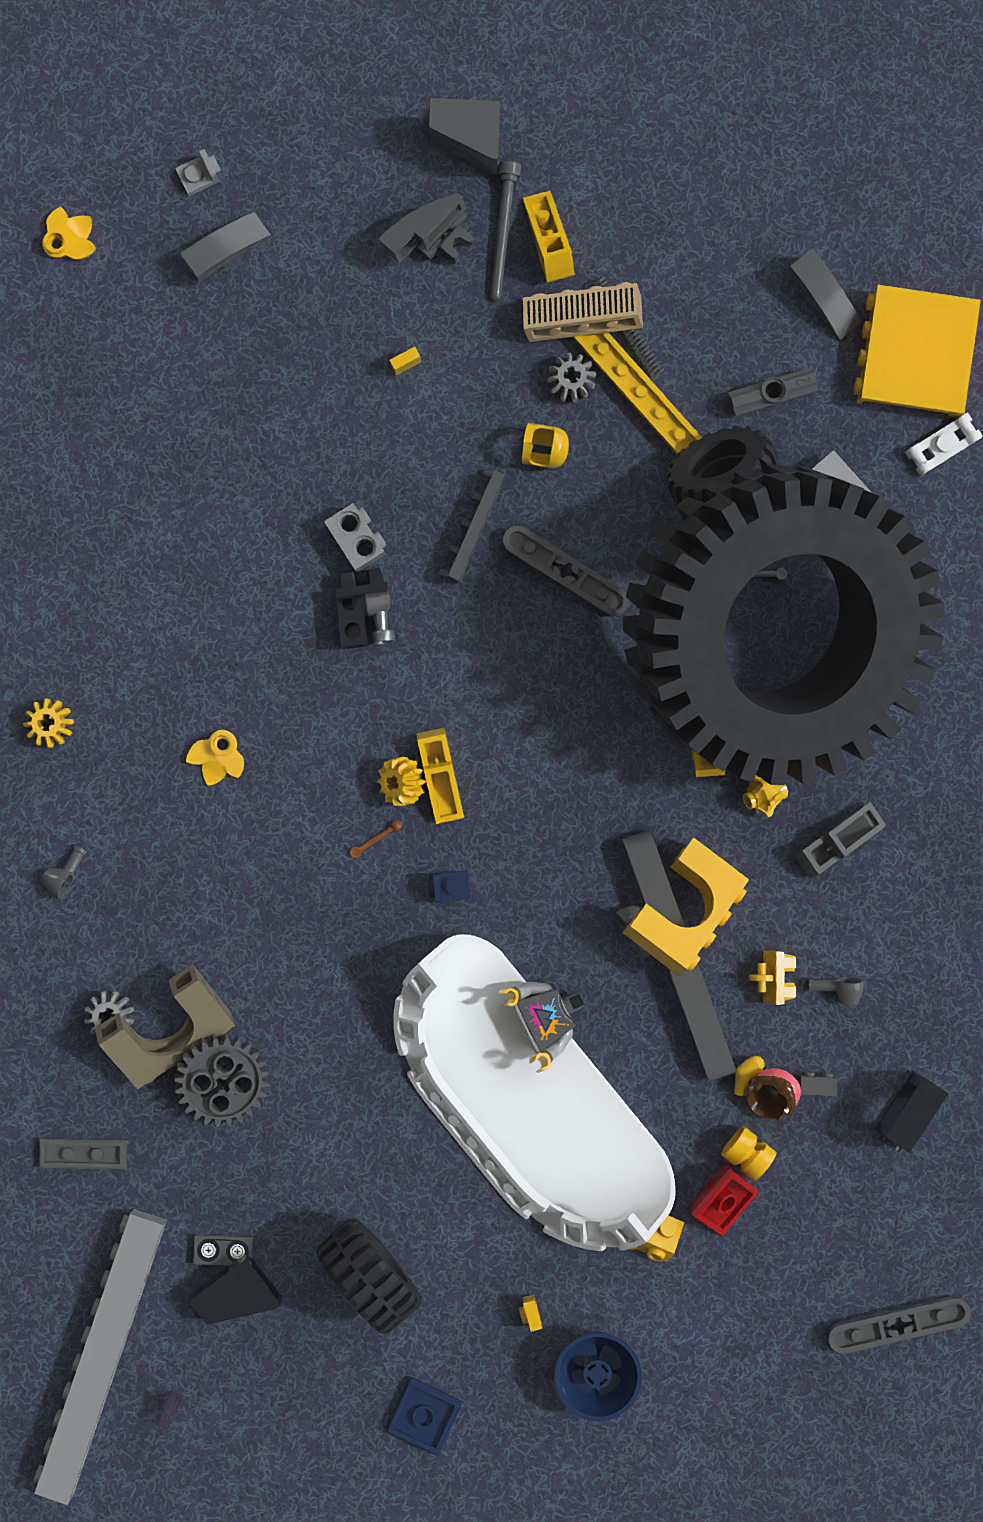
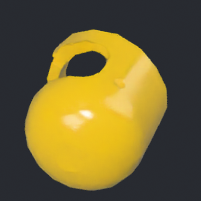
(546, 436)

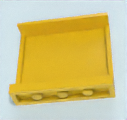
(917, 350)

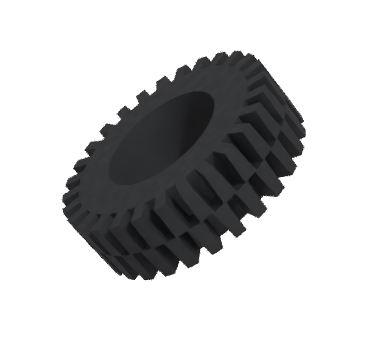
(857, 678)

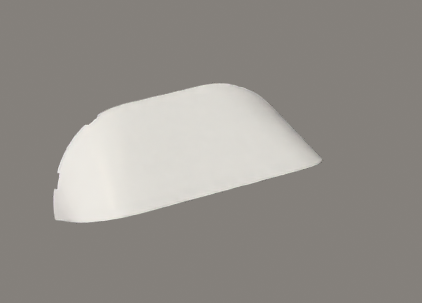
(545, 1140)

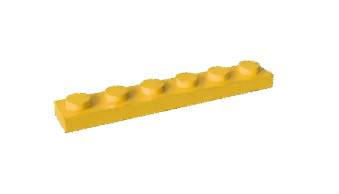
(638, 390)

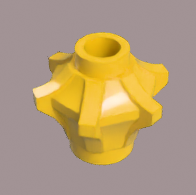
(764, 796)

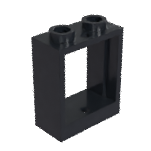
(910, 1113)

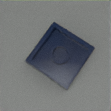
(424, 1416)

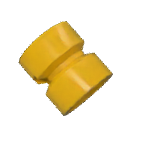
(748, 1153)

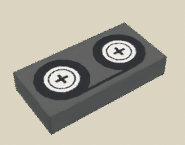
(221, 1249)

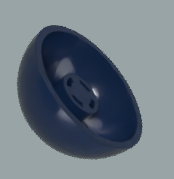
(593, 1391)

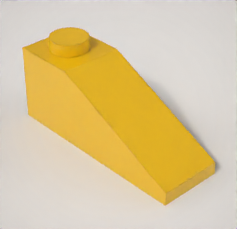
(549, 236)

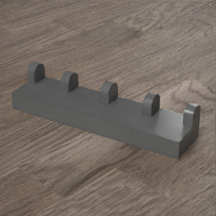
(475, 527)

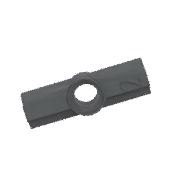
(789, 387)

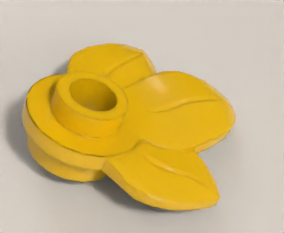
(72, 233)
(217, 762)

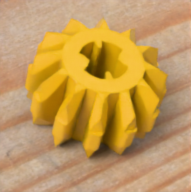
(55, 730)
(401, 781)

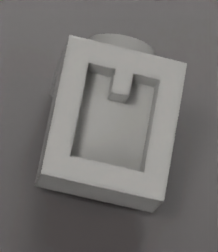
(199, 173)

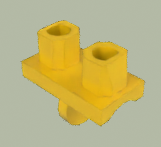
(771, 977)

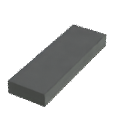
(83, 1153)

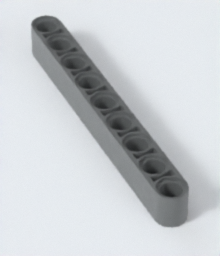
(689, 985)

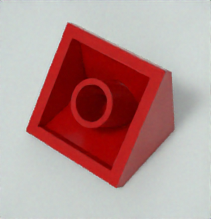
(723, 1199)

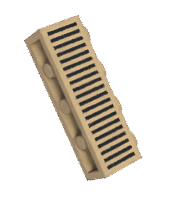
(582, 312)

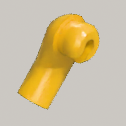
(745, 1072)

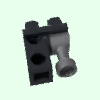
(359, 602)

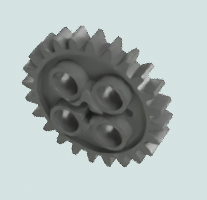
(204, 1062)

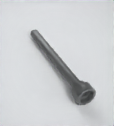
(508, 174)

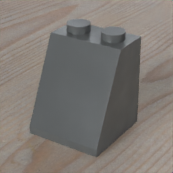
(465, 130)

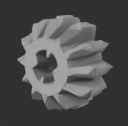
(564, 385)
(104, 1005)

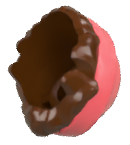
(773, 1094)

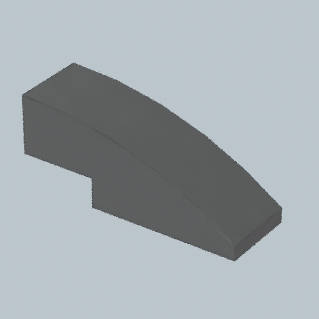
(422, 226)
(225, 246)
(824, 294)
(840, 840)

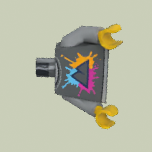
(544, 1018)

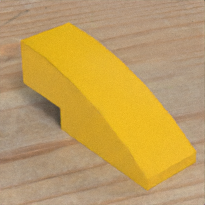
(440, 775)

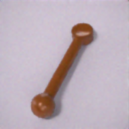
(356, 852)

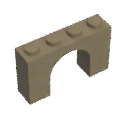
(147, 1058)

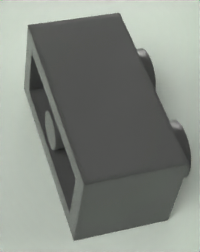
(818, 1085)

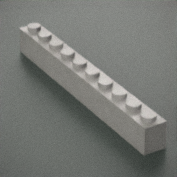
(100, 1356)

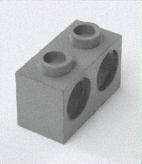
(351, 540)

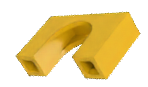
(719, 887)

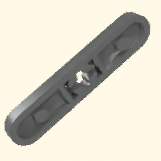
(590, 586)
(927, 1319)

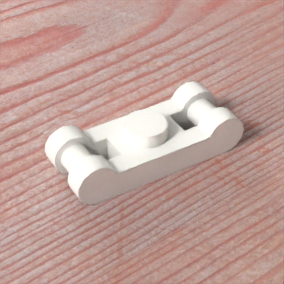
(943, 444)

